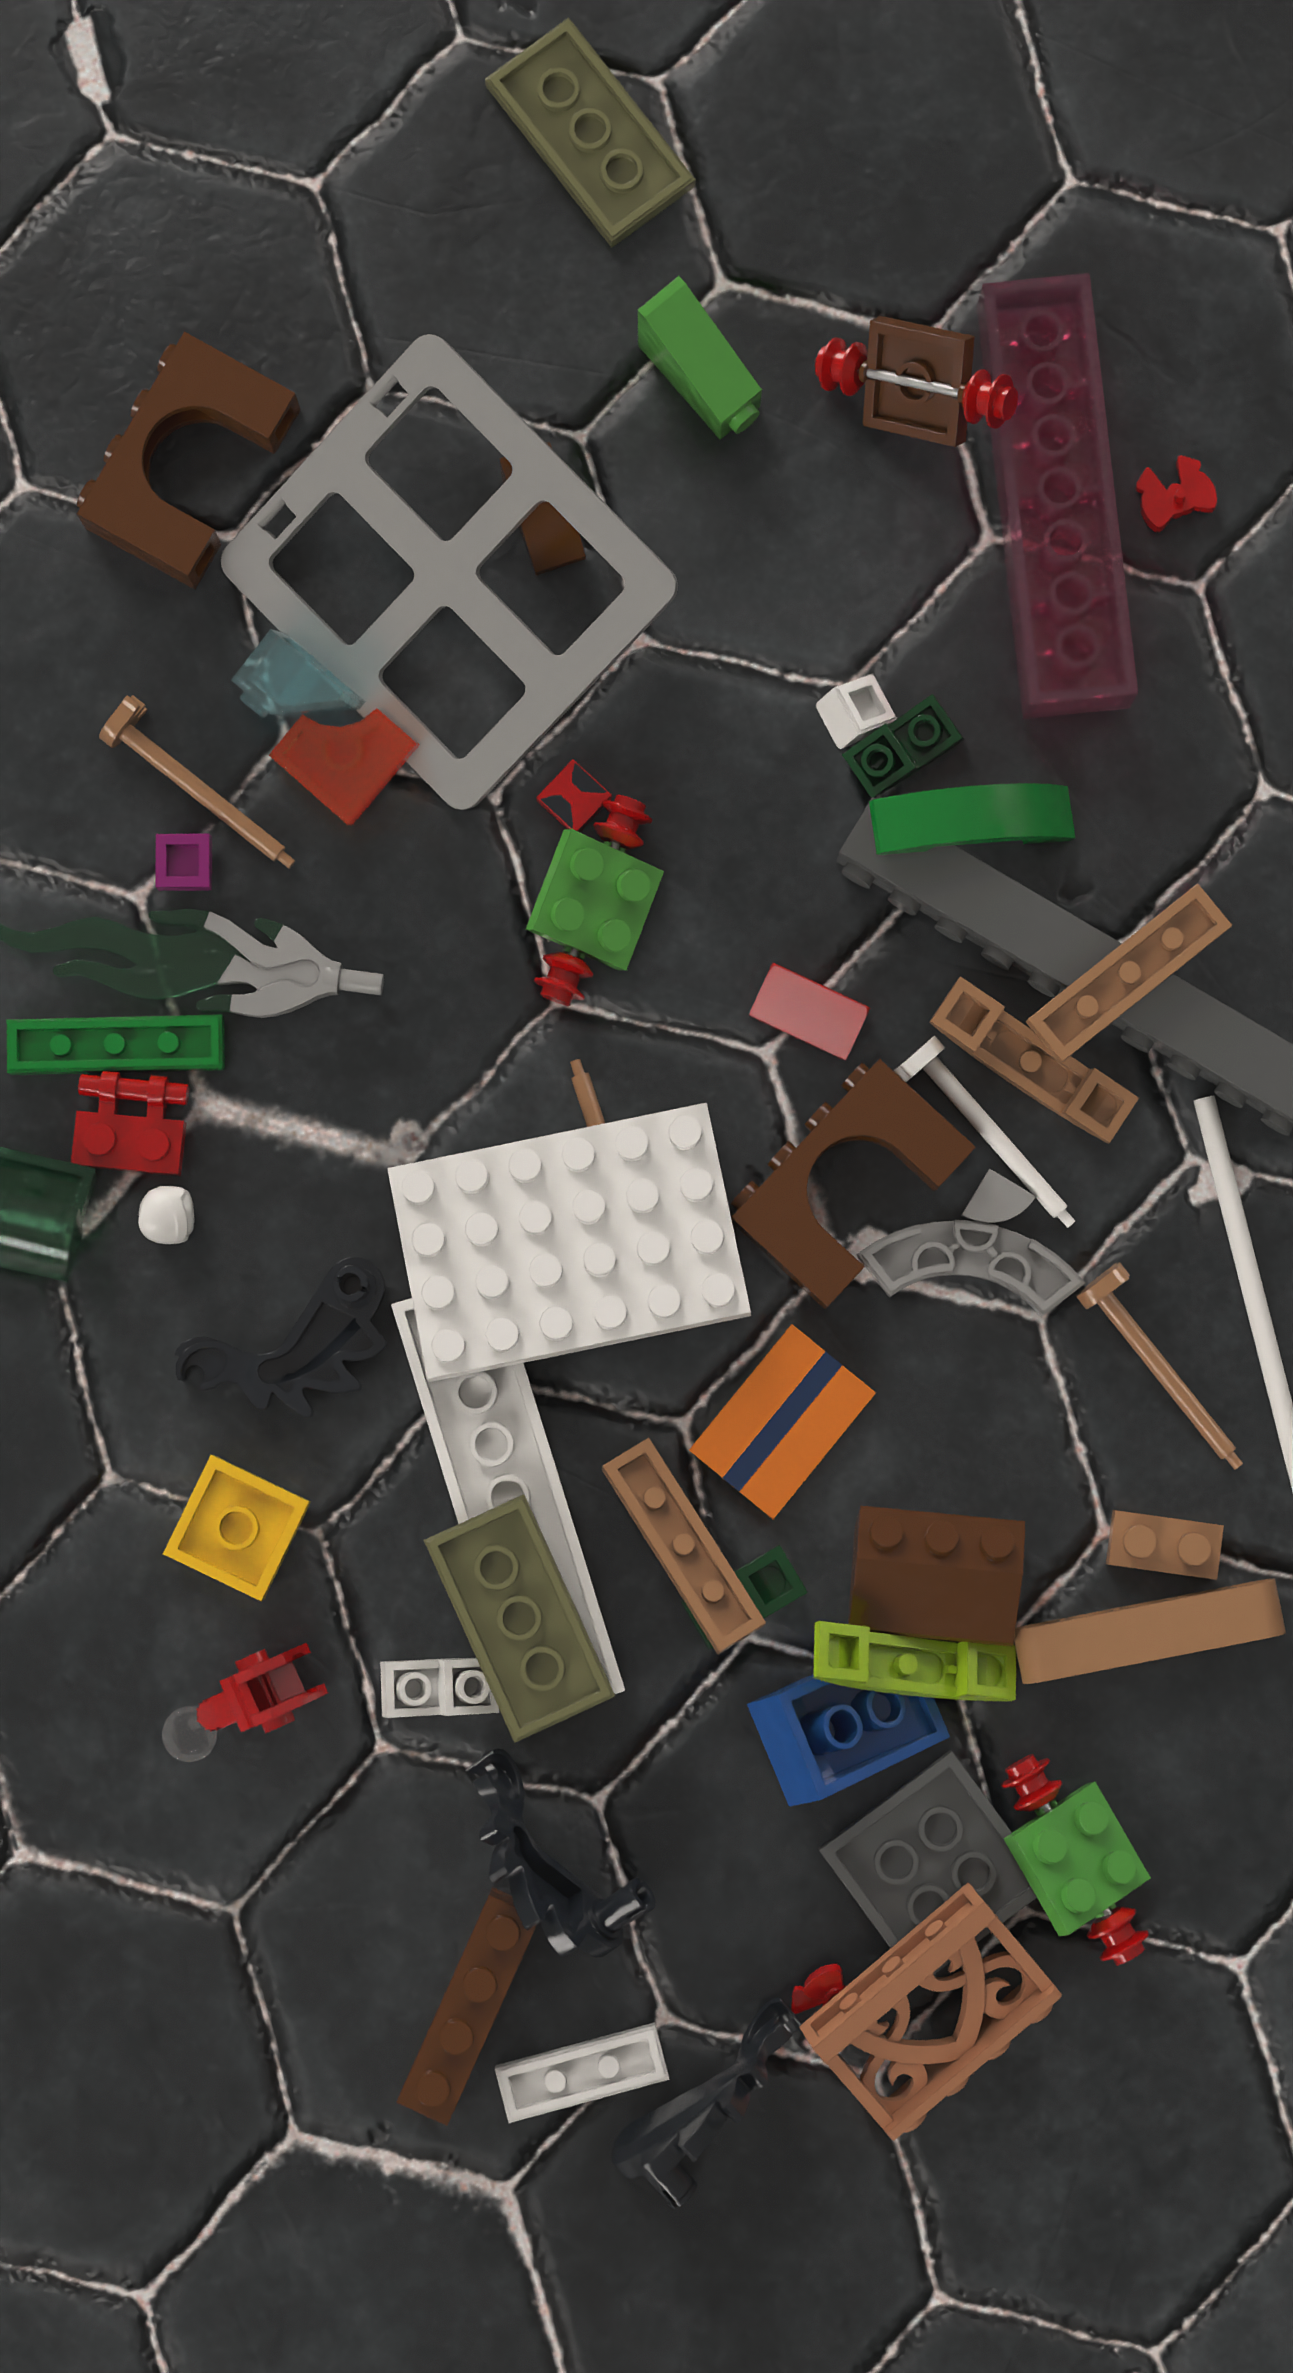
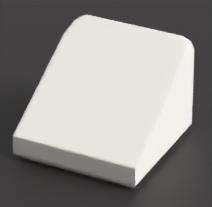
(855, 710)

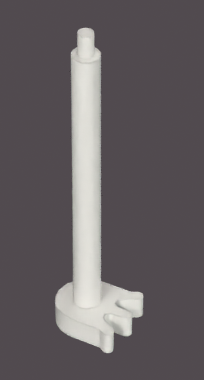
(927, 1059)

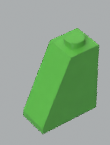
(698, 359)

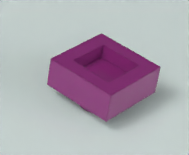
(183, 862)

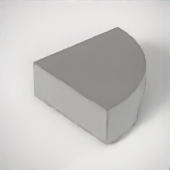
(997, 1200)

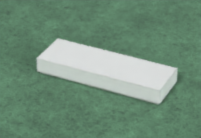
(581, 2072)

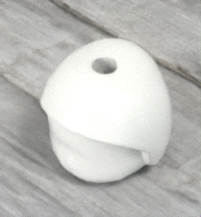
(166, 1215)

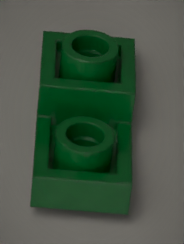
(903, 746)

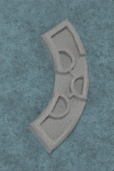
(973, 1251)

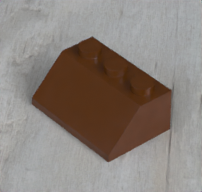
(937, 1575)

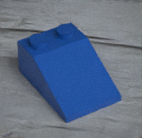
(837, 1735)

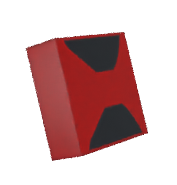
(573, 797)

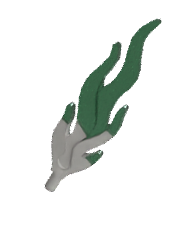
(201, 960)

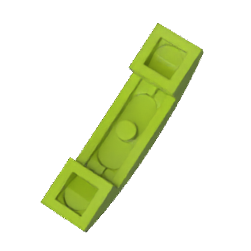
(913, 1665)

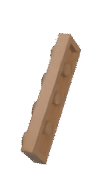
(1128, 973)
(683, 1546)

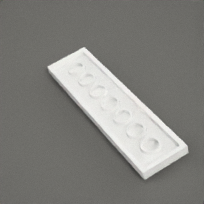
(498, 1450)

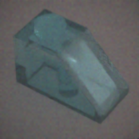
(290, 681)

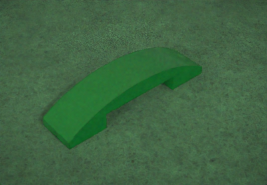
(972, 817)

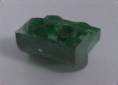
(42, 1212)

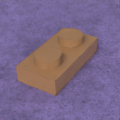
(1164, 1544)

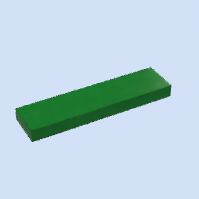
(115, 1044)

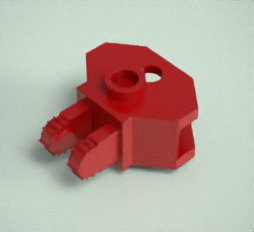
(260, 1693)

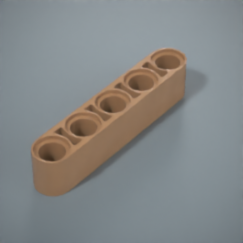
(1149, 1631)

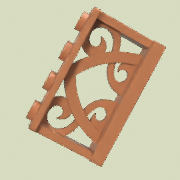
(949, 2060)

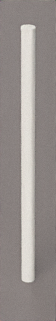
(1248, 1274)

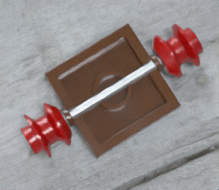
(917, 381)

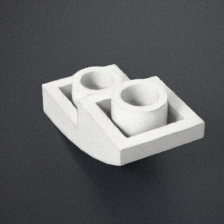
(435, 1688)

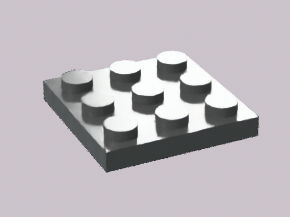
(924, 1848)

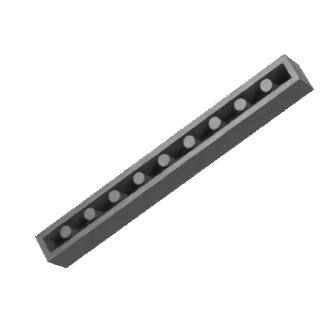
(1058, 948)

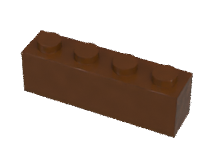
(467, 2010)

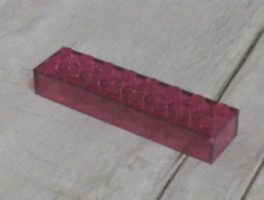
(1058, 499)

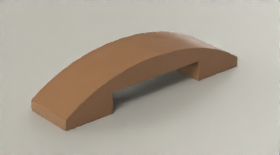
(1019, 1057)

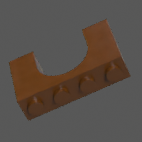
(191, 388)
(874, 1110)

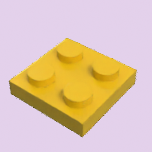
(236, 1527)

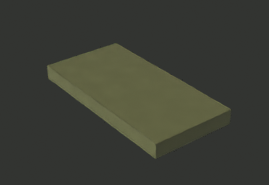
(590, 132)
(519, 1618)

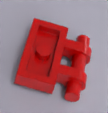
(126, 1141)

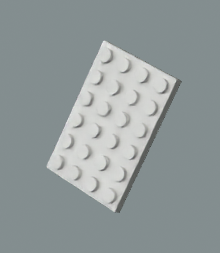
(568, 1242)

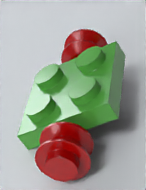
(594, 900)
(1076, 1859)

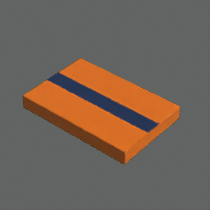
(782, 1421)

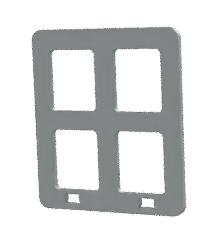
(450, 570)

